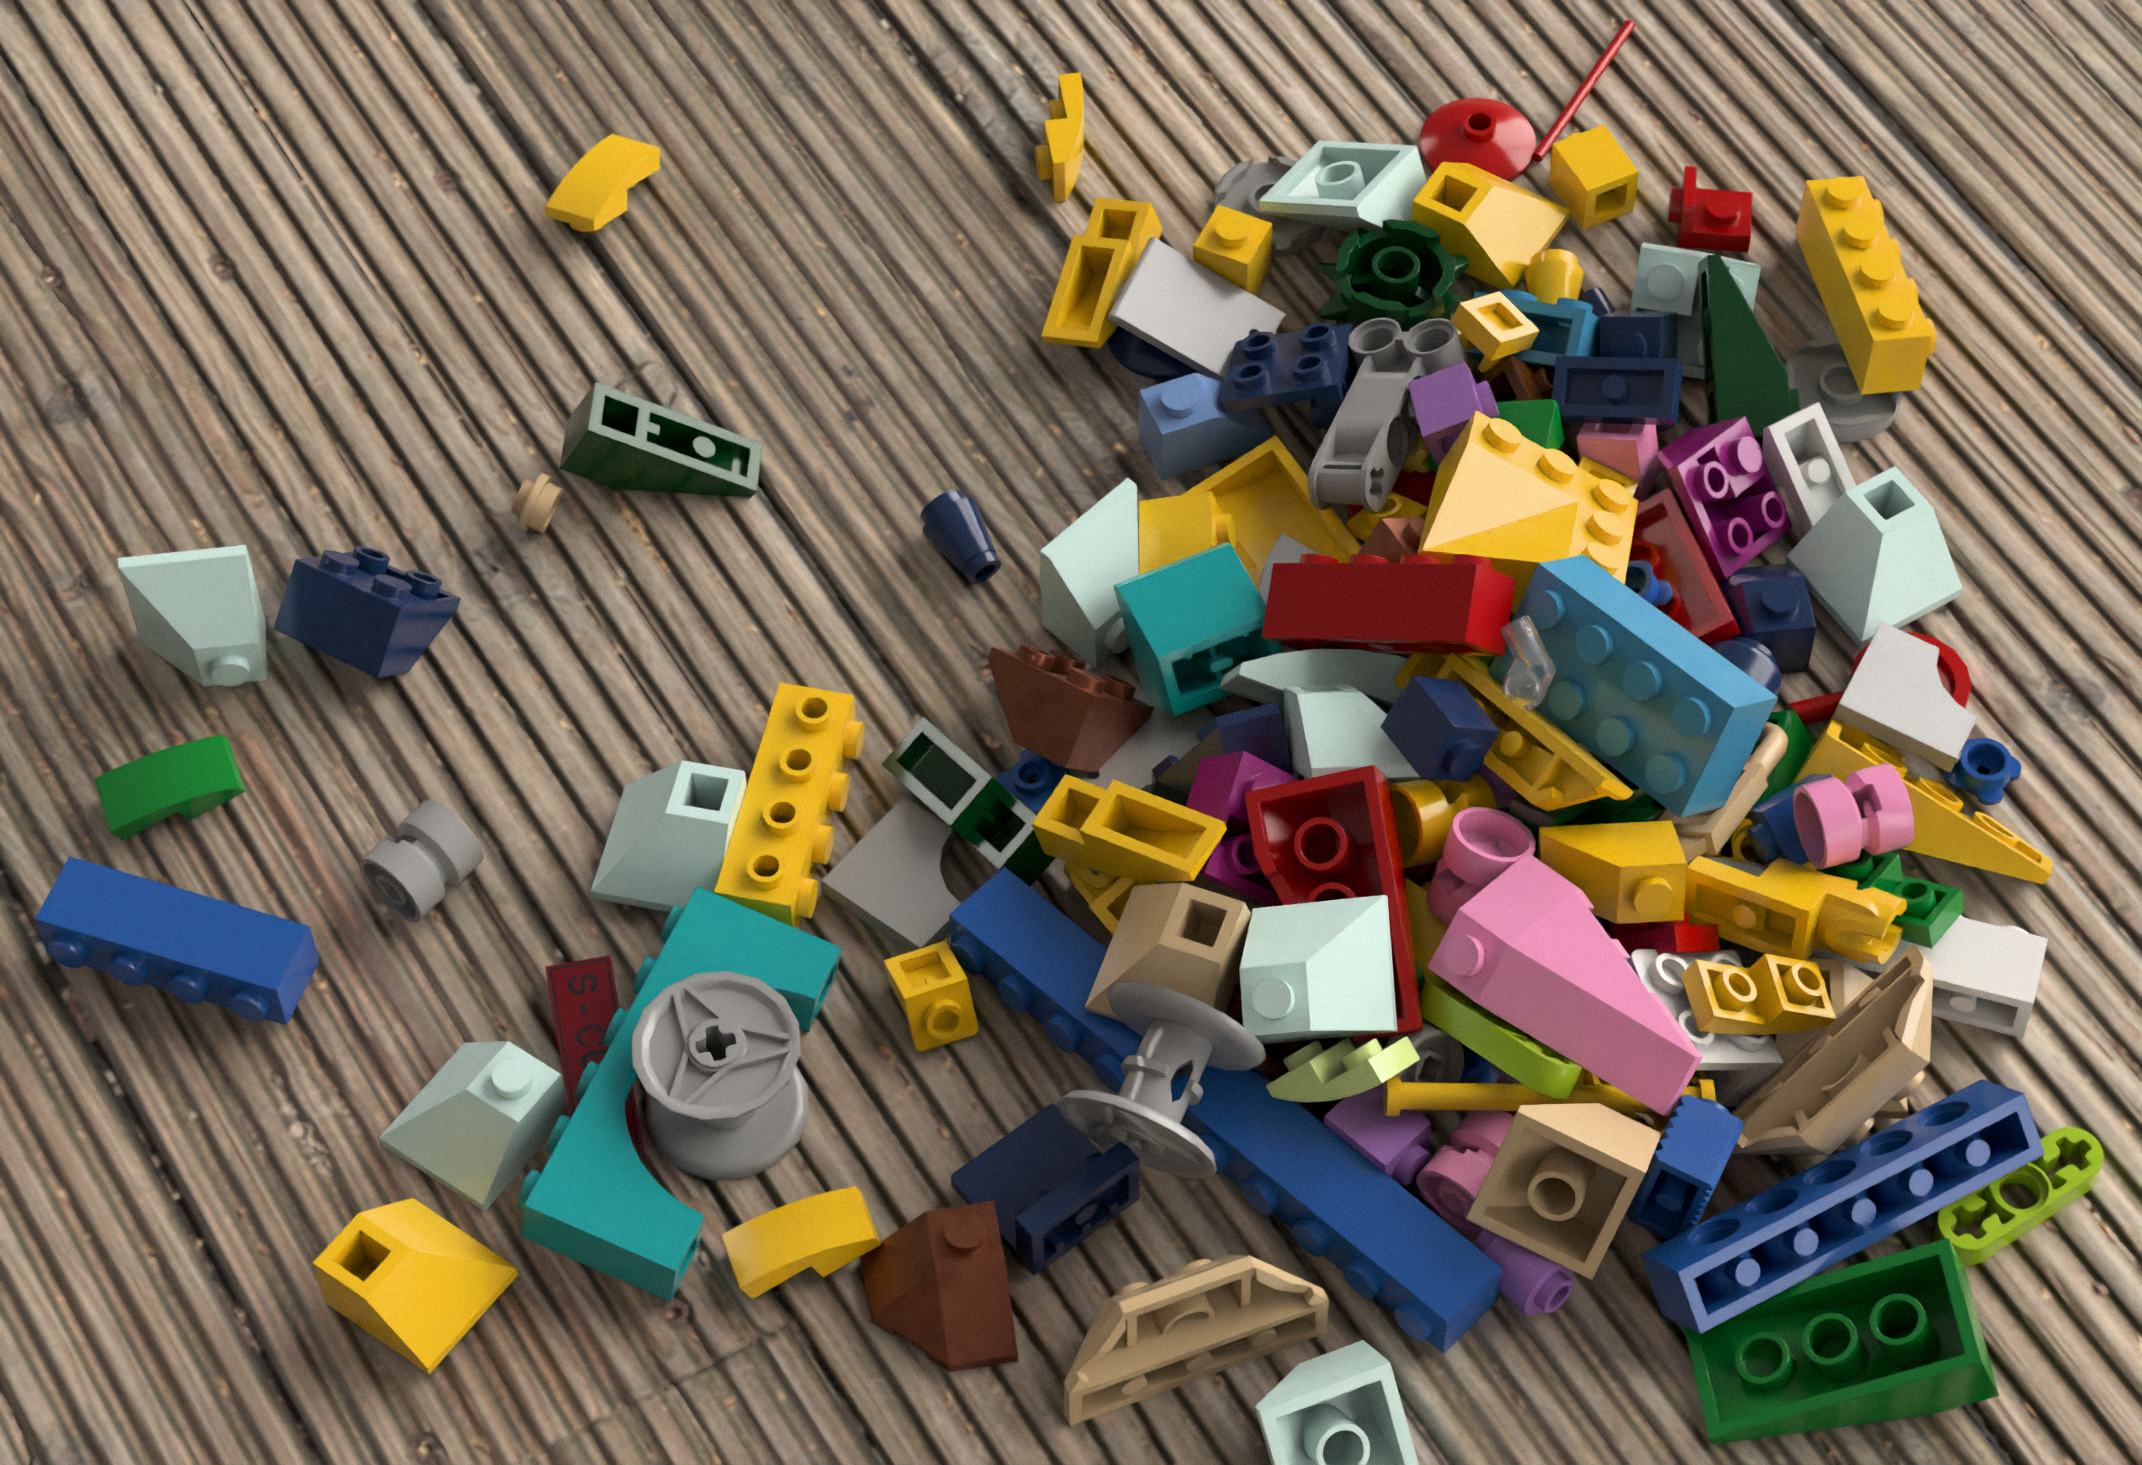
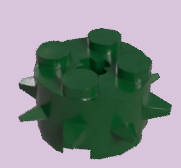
(1392, 275)

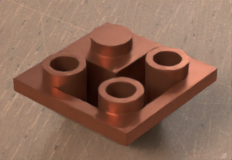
(1063, 709)

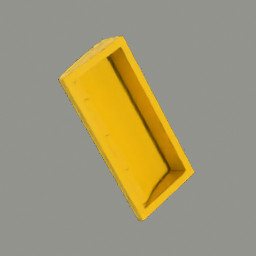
(1271, 497)

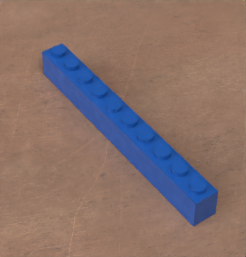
(1264, 1144)

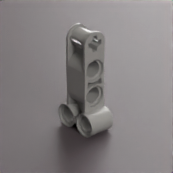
(1377, 417)

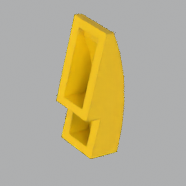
(1098, 271)
(1125, 831)

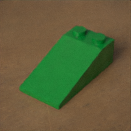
(1847, 1350)

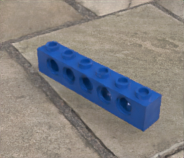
(1841, 1205)

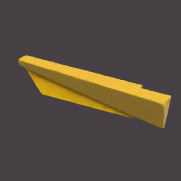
(1530, 748)

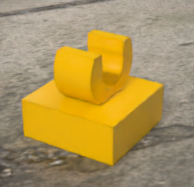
(1493, 328)

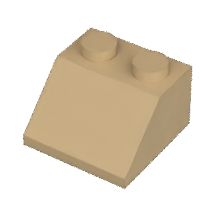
(1565, 1181)

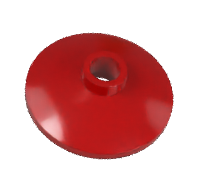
(1479, 134)

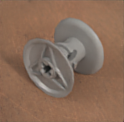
(1177, 1040)
(721, 1075)

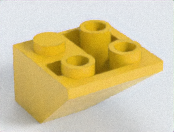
(1487, 221)
(411, 1279)

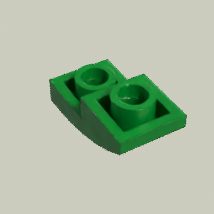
(172, 780)
(1930, 905)

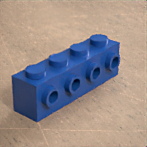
(177, 941)

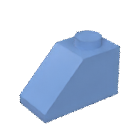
(1187, 428)

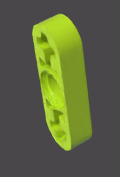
(1497, 1040)
(2010, 1223)

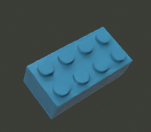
(1641, 687)

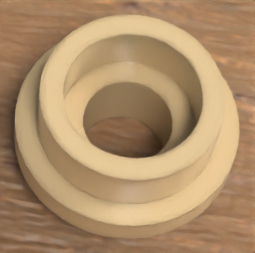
(536, 503)

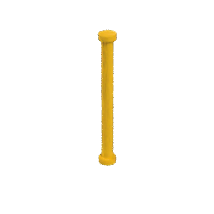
(1509, 1097)

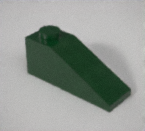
(1739, 360)
(655, 449)

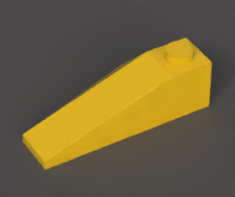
(1938, 822)

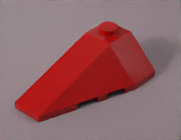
(1340, 842)

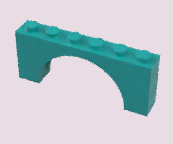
(595, 1191)

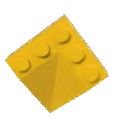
(1523, 506)

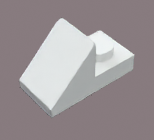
(1806, 463)

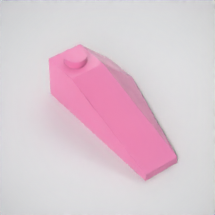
(1554, 972)

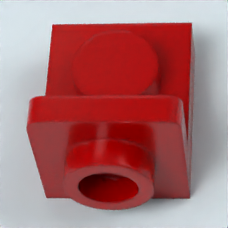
(1710, 216)
(1667, 936)

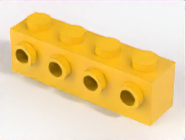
(1864, 285)
(790, 803)

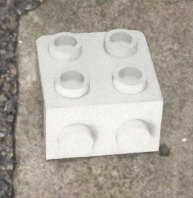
(1731, 1060)

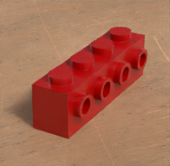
(1389, 605)

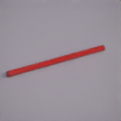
(1583, 91)

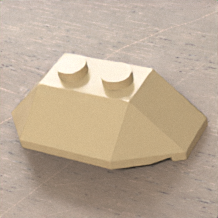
(1846, 1069)
(1188, 1329)

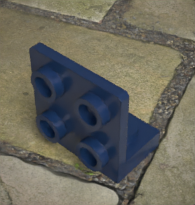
(1292, 368)
(1049, 1186)

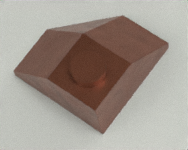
(945, 1287)

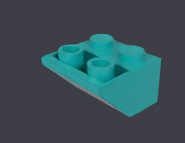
(1193, 627)

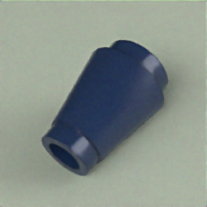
(960, 535)

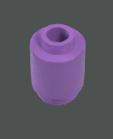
(1527, 1277)

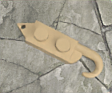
(1709, 831)

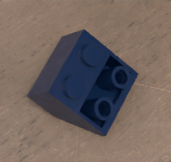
(364, 610)

